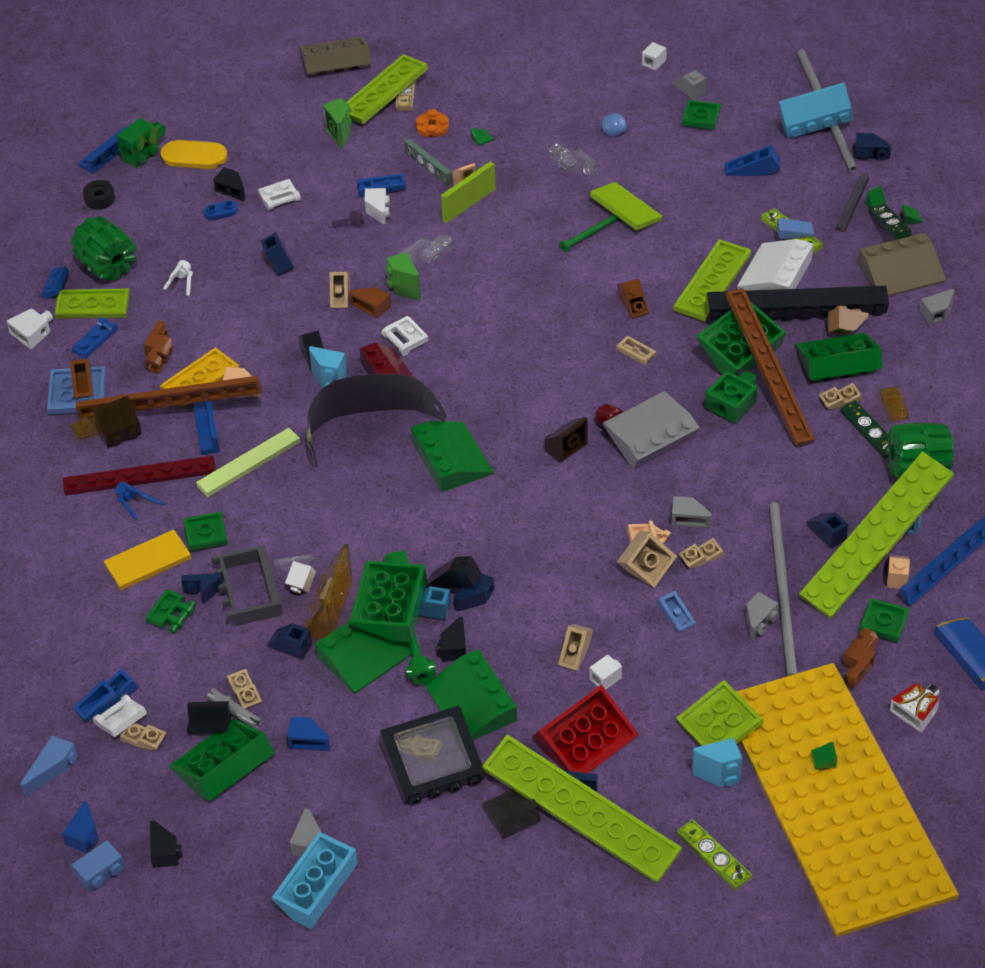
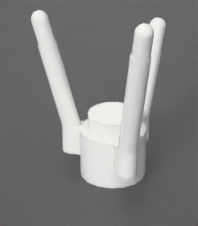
(181, 271)

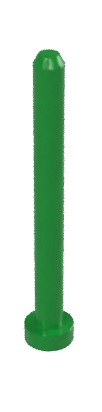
(565, 245)

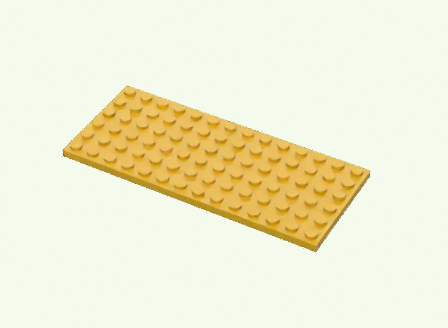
(844, 821)

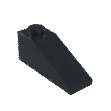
(456, 573)

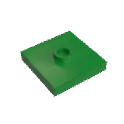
(701, 114)
(205, 531)
(885, 619)

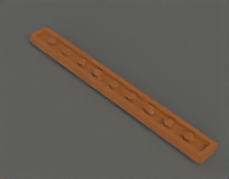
(770, 367)
(179, 395)

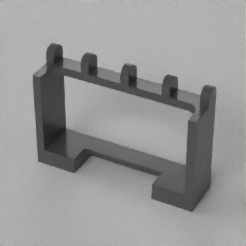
(240, 558)

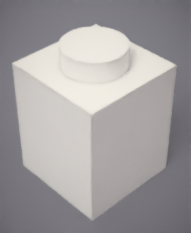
(654, 56)
(300, 577)
(606, 672)

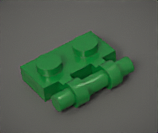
(166, 607)

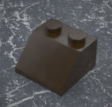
(117, 422)
(567, 439)

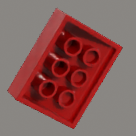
(586, 733)

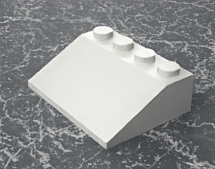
(777, 265)

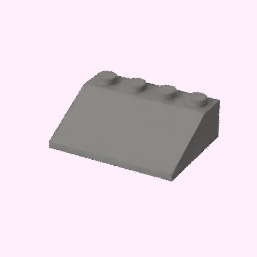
(651, 429)

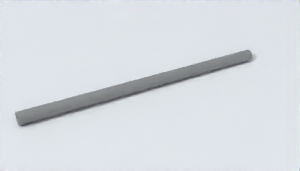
(835, 129)
(783, 589)

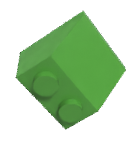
(338, 120)
(403, 276)

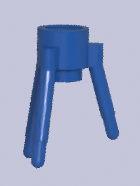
(127, 492)

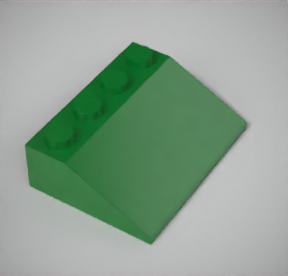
(728, 346)
(839, 356)
(450, 453)
(389, 599)
(359, 655)
(477, 691)
(222, 759)

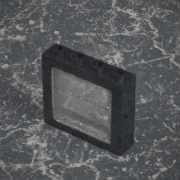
(432, 755)

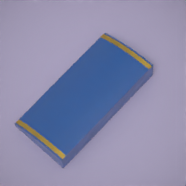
(965, 645)

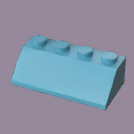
(815, 110)
(315, 879)

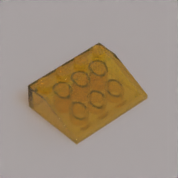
(331, 596)

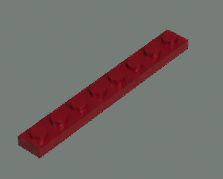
(139, 475)

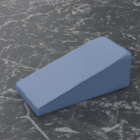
(794, 229)
(675, 611)

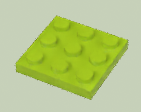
(720, 716)

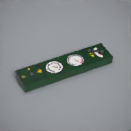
(890, 221)
(866, 426)

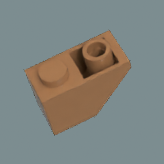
(844, 320)

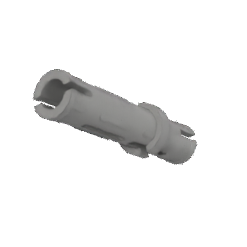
(236, 710)

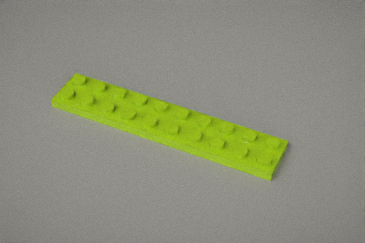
(876, 535)
(582, 809)

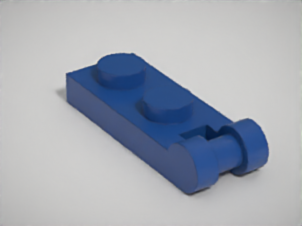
(390, 182)
(94, 338)

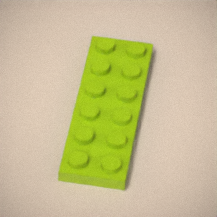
(385, 88)
(714, 275)

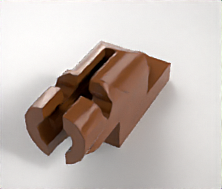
(157, 348)
(860, 657)

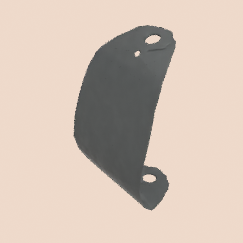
(369, 394)

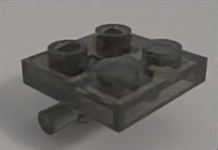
(511, 812)

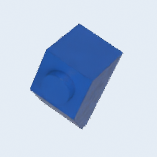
(306, 735)
(81, 830)

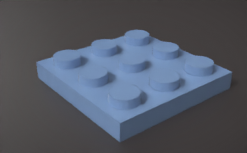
(61, 391)

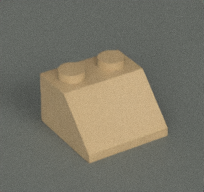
(647, 558)

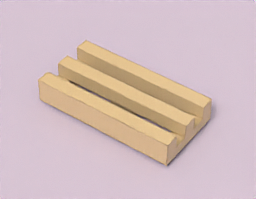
(633, 352)

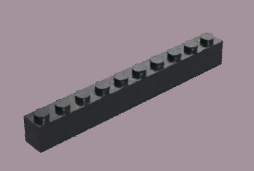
(804, 301)

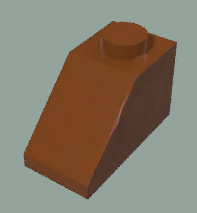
(370, 300)
(82, 378)

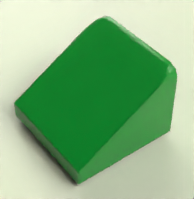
(875, 197)
(910, 215)
(825, 756)

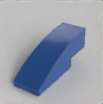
(105, 695)

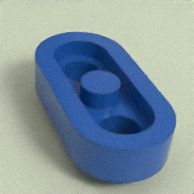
(220, 210)

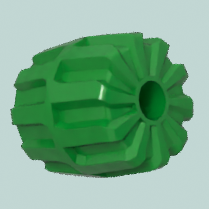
(103, 248)
(912, 439)

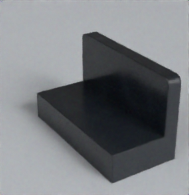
(208, 717)

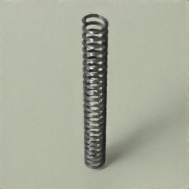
(851, 200)

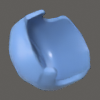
(613, 125)

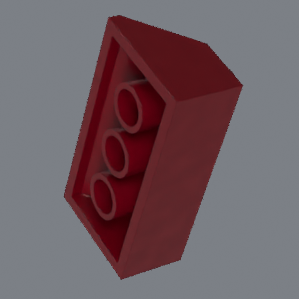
(382, 360)

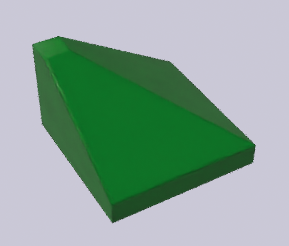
(480, 136)

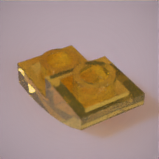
(893, 403)
(85, 428)

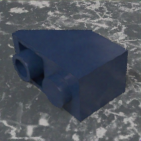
(871, 147)
(277, 254)
(829, 528)
(475, 596)
(292, 640)

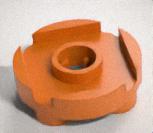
(426, 121)

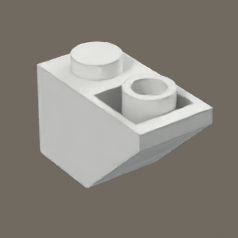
(376, 204)

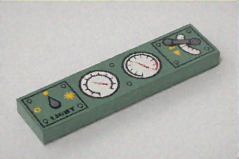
(428, 162)

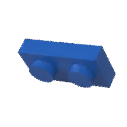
(54, 282)

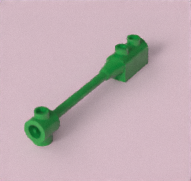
(419, 668)

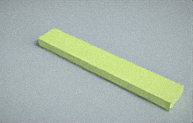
(248, 462)

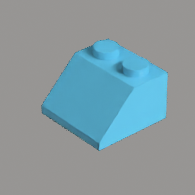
(327, 365)
(718, 763)

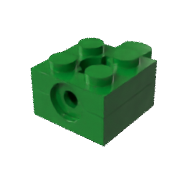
(139, 141)
(732, 395)

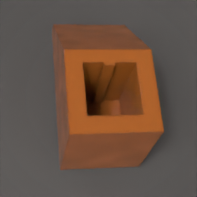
(633, 297)

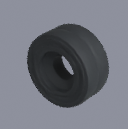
(98, 187)

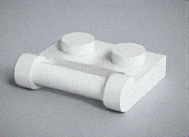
(278, 194)
(408, 331)
(125, 712)

